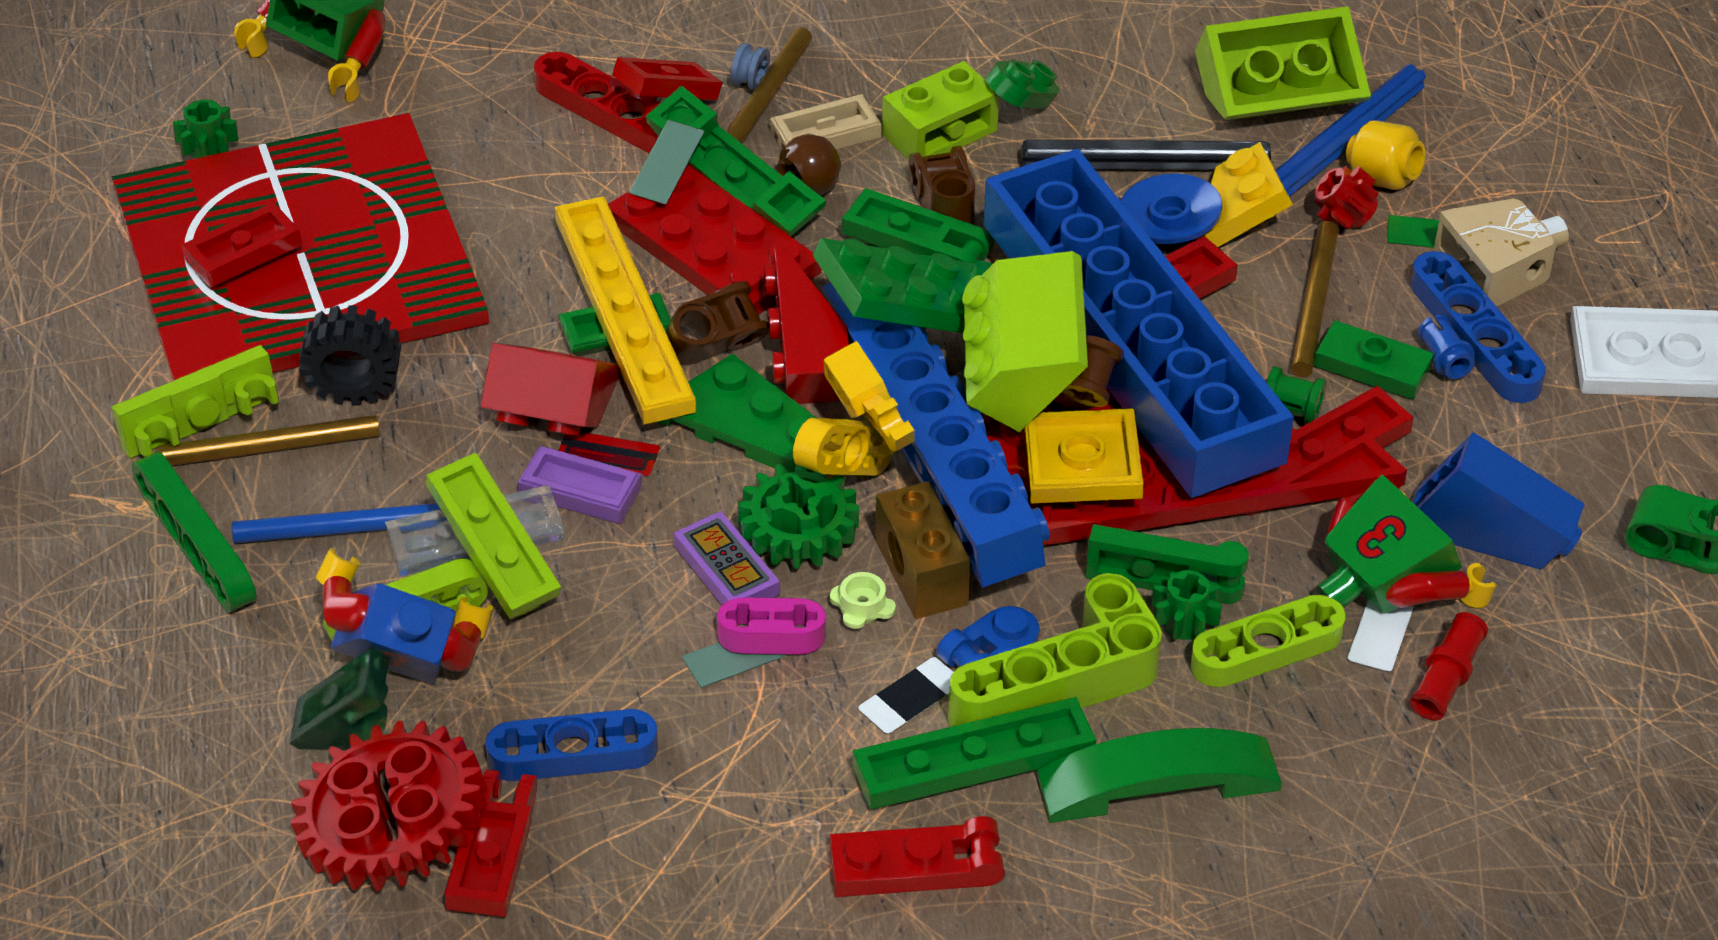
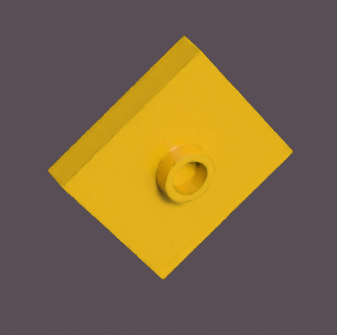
(1083, 456)

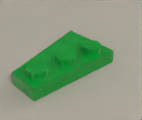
(746, 412)

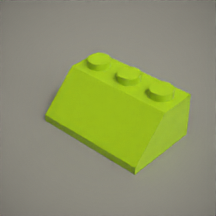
(1282, 63)
(1024, 335)

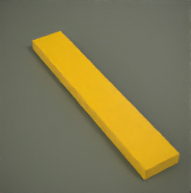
(625, 311)

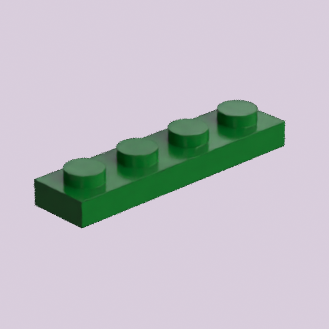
(970, 752)

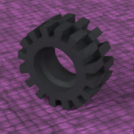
(355, 334)

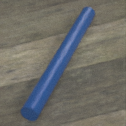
(323, 523)

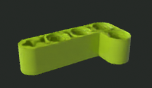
(1101, 661)

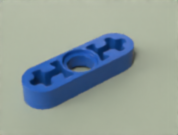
(588, 726)

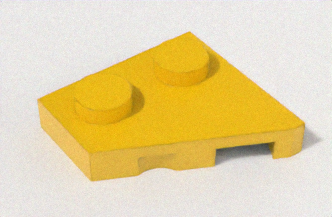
(1248, 193)

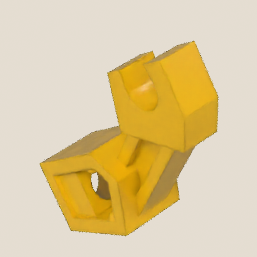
(865, 394)

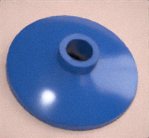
(1174, 207)

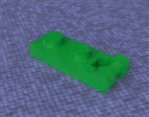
(894, 222)
(1151, 558)

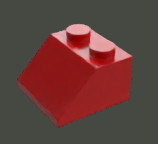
(547, 386)

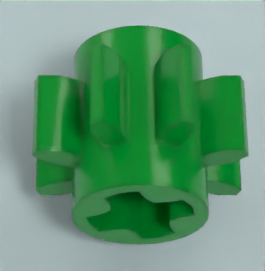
(205, 129)
(1186, 604)

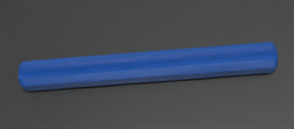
(1334, 139)

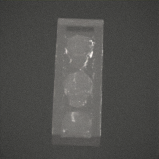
(429, 539)

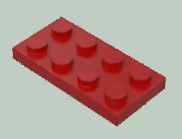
(708, 236)

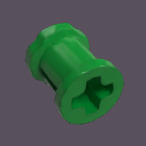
(1298, 395)

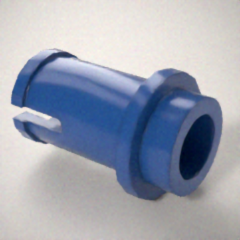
(1451, 354)

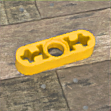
(841, 447)

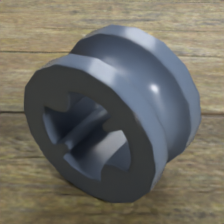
(749, 65)

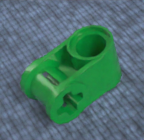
(1675, 528)

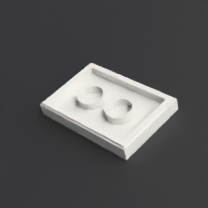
(1646, 351)

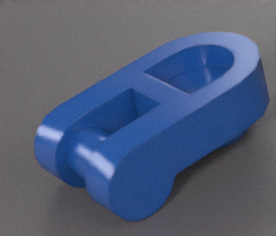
(993, 634)

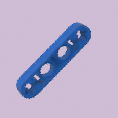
(1486, 322)

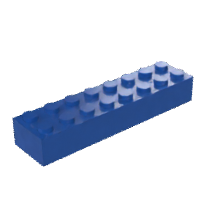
(1179, 369)

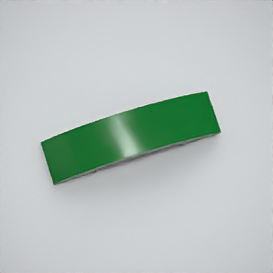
(735, 168)
(1156, 763)

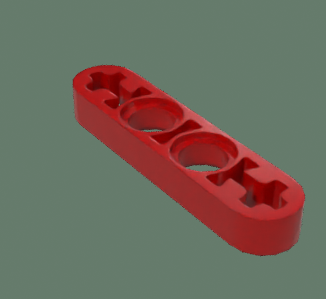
(567, 78)

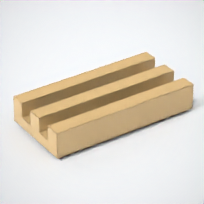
(840, 122)

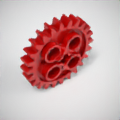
(346, 813)

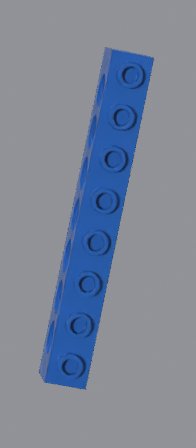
(953, 449)

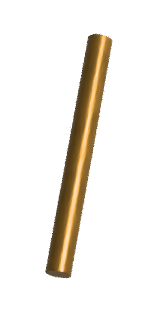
(769, 84)
(1315, 299)
(271, 440)

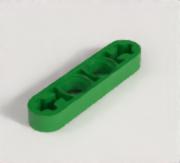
(194, 532)

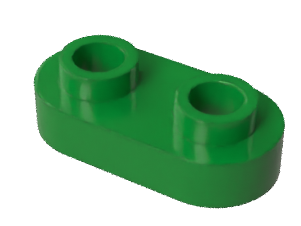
(1023, 83)

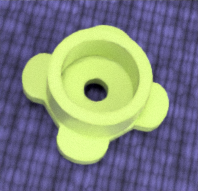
(862, 599)

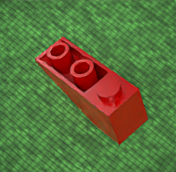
(806, 330)

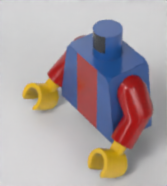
(400, 625)

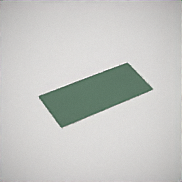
(666, 162)
(717, 663)

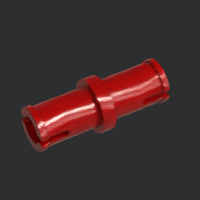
(1449, 666)

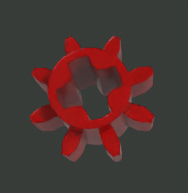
(1346, 197)

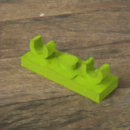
(195, 402)
(493, 535)

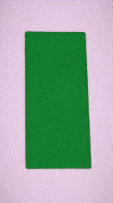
(1412, 231)

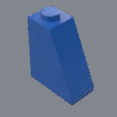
(1499, 505)

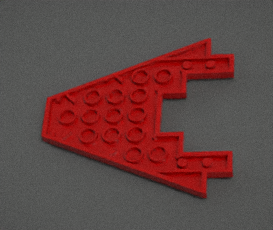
(1325, 459)

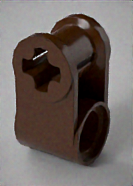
(944, 183)
(722, 319)
(1090, 386)

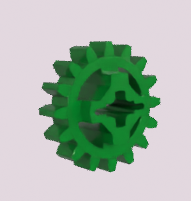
(798, 515)

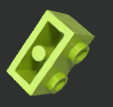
(940, 112)

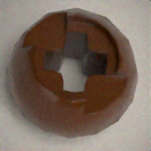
(812, 161)

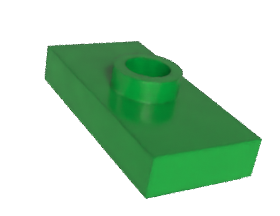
(1373, 359)

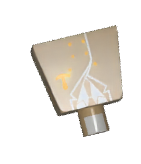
(1501, 245)

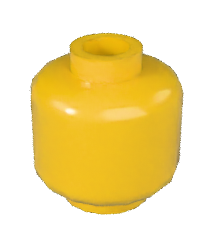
(1387, 153)

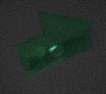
(343, 705)

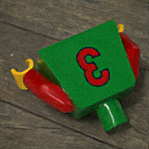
(329, 26)
(1395, 554)

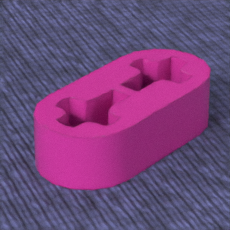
(771, 625)

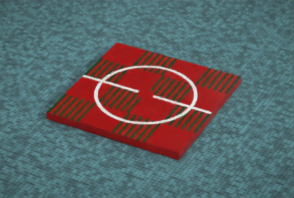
(367, 230)

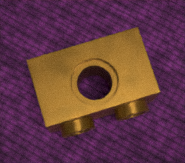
(922, 550)

